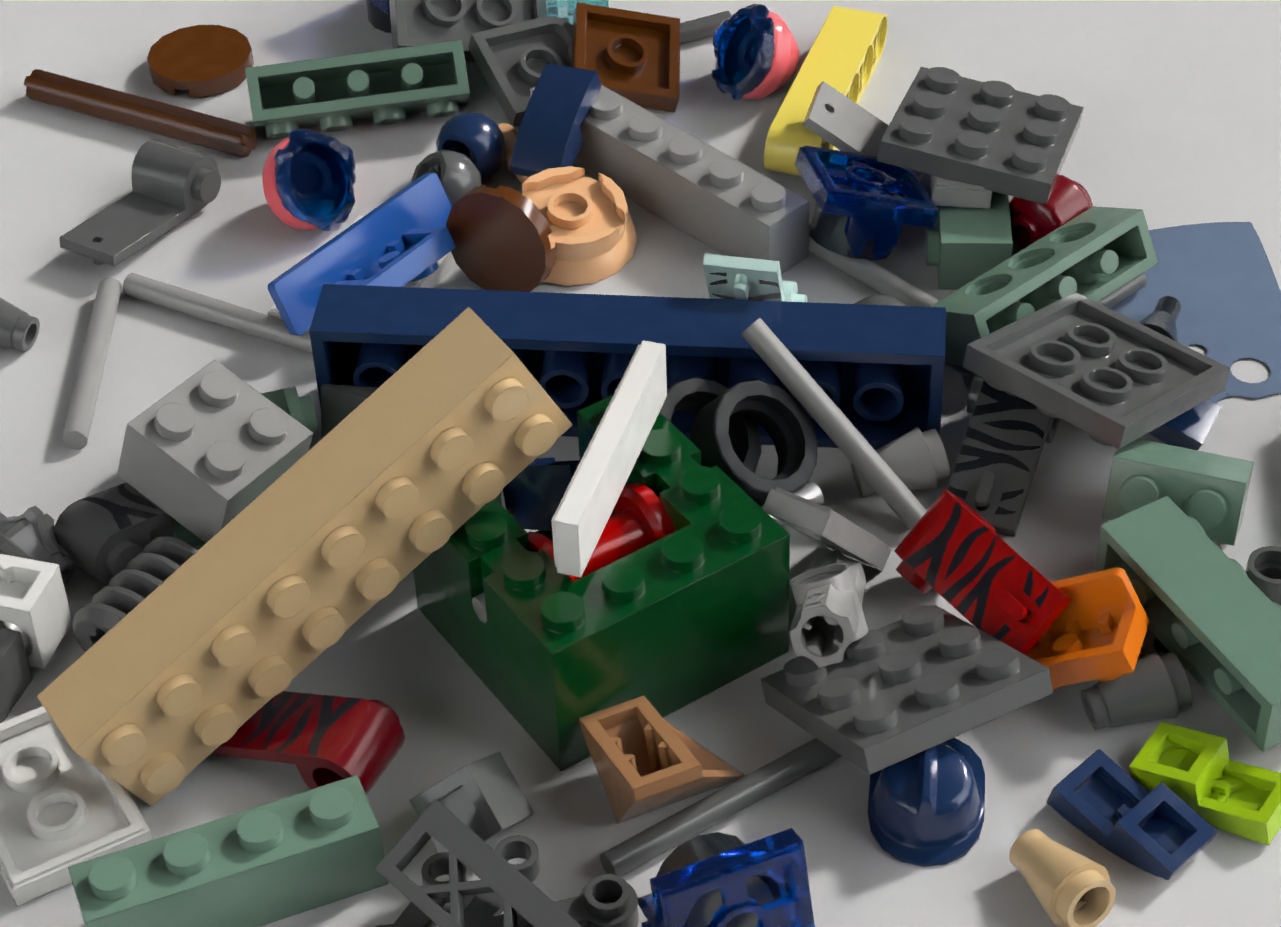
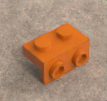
(1096, 632)

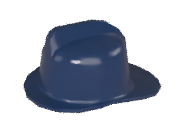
(929, 805)

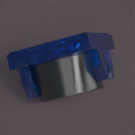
(856, 203)
(732, 884)

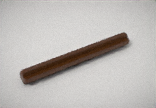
(141, 113)

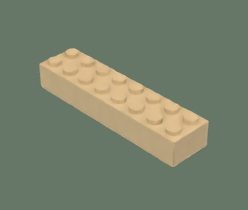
(305, 560)

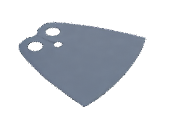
(1224, 297)

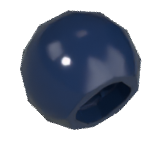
(476, 138)

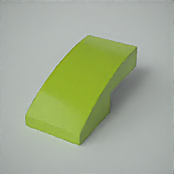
(1220, 790)

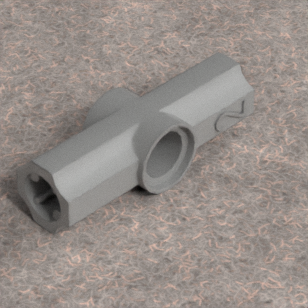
(828, 608)

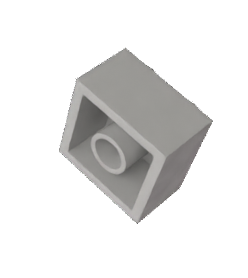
(210, 449)

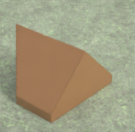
(648, 760)

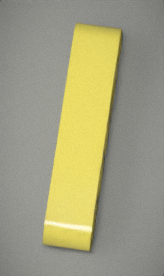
(842, 58)

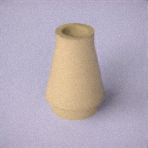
(1065, 882)

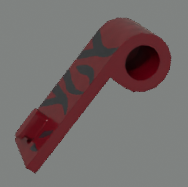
(322, 736)

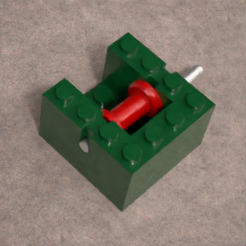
(667, 609)

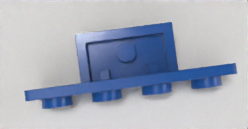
(384, 248)

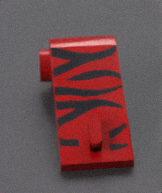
(979, 574)

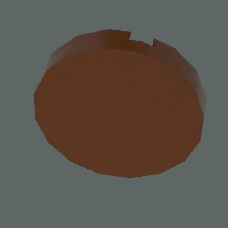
(200, 60)
(501, 239)

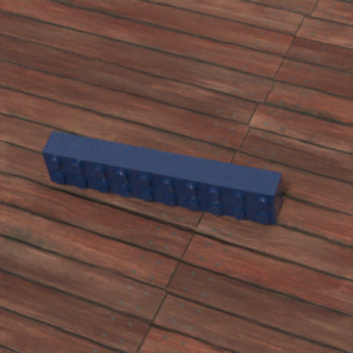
(869, 359)

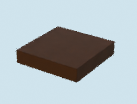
(631, 53)

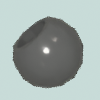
(454, 171)

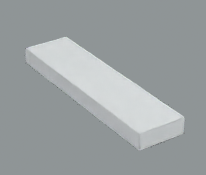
(609, 459)

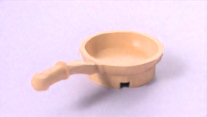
(586, 219)

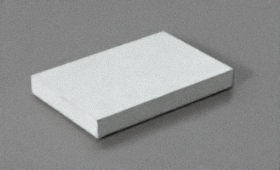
(55, 808)

